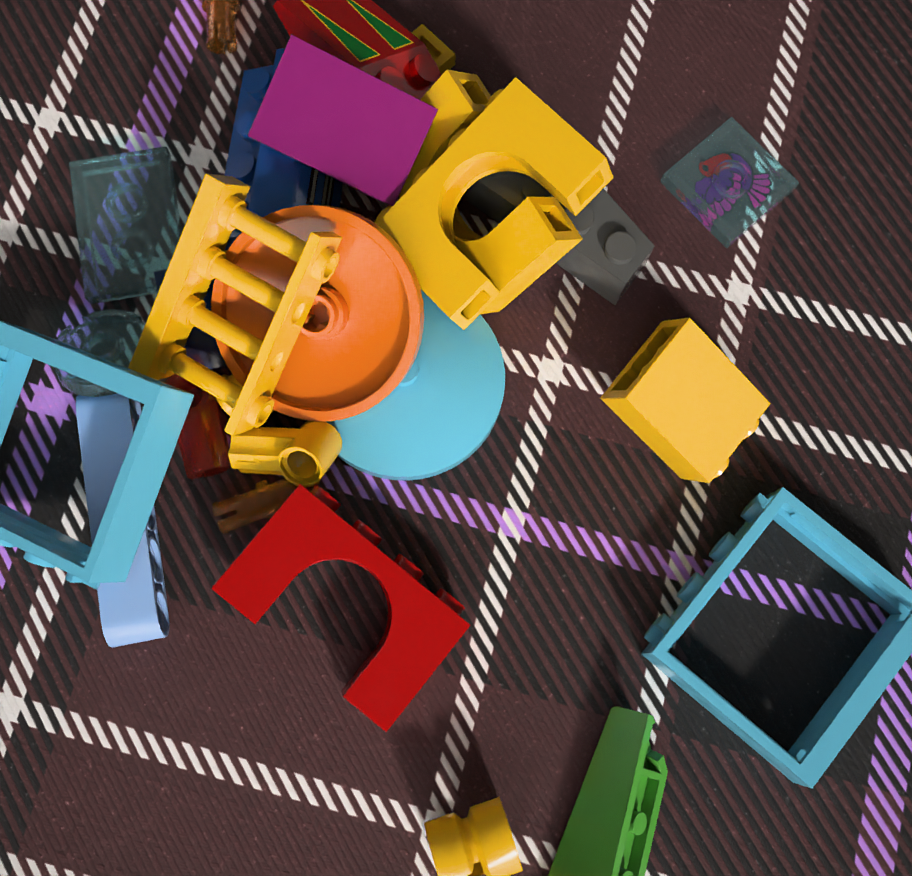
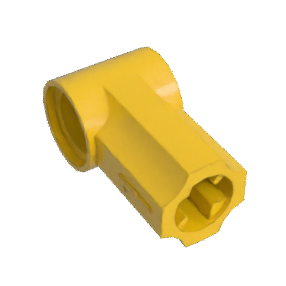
(295, 453)

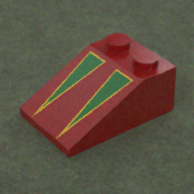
(364, 38)

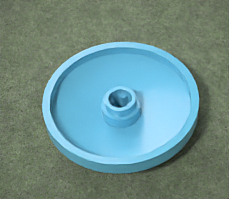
(437, 410)

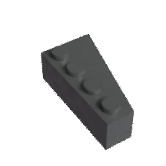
(611, 246)

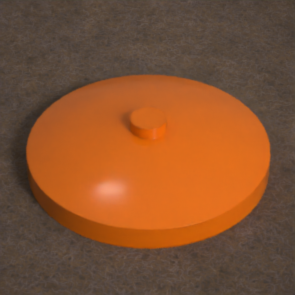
(359, 326)

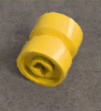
(474, 844)

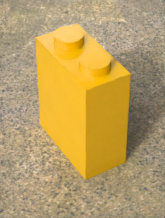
(686, 400)

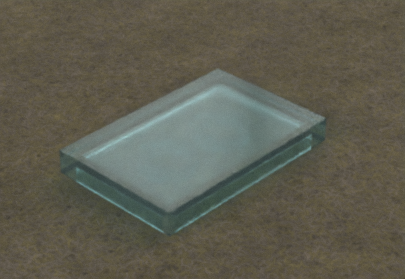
(125, 221)

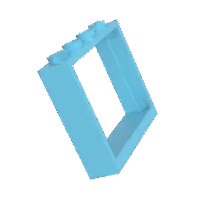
(139, 475)
(861, 684)

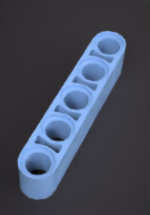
(139, 607)

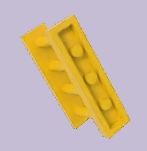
(181, 303)

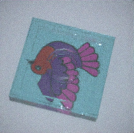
(729, 182)

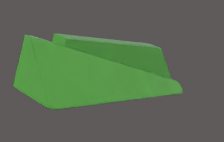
(617, 803)

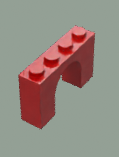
(418, 625)

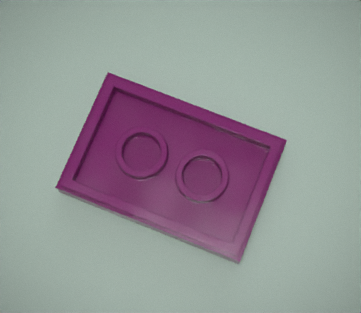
(342, 121)

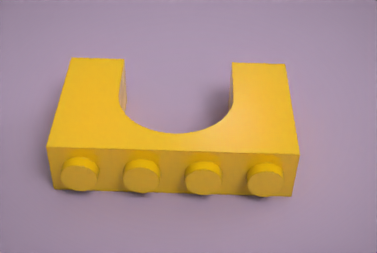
(510, 135)
(530, 236)

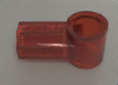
(203, 436)

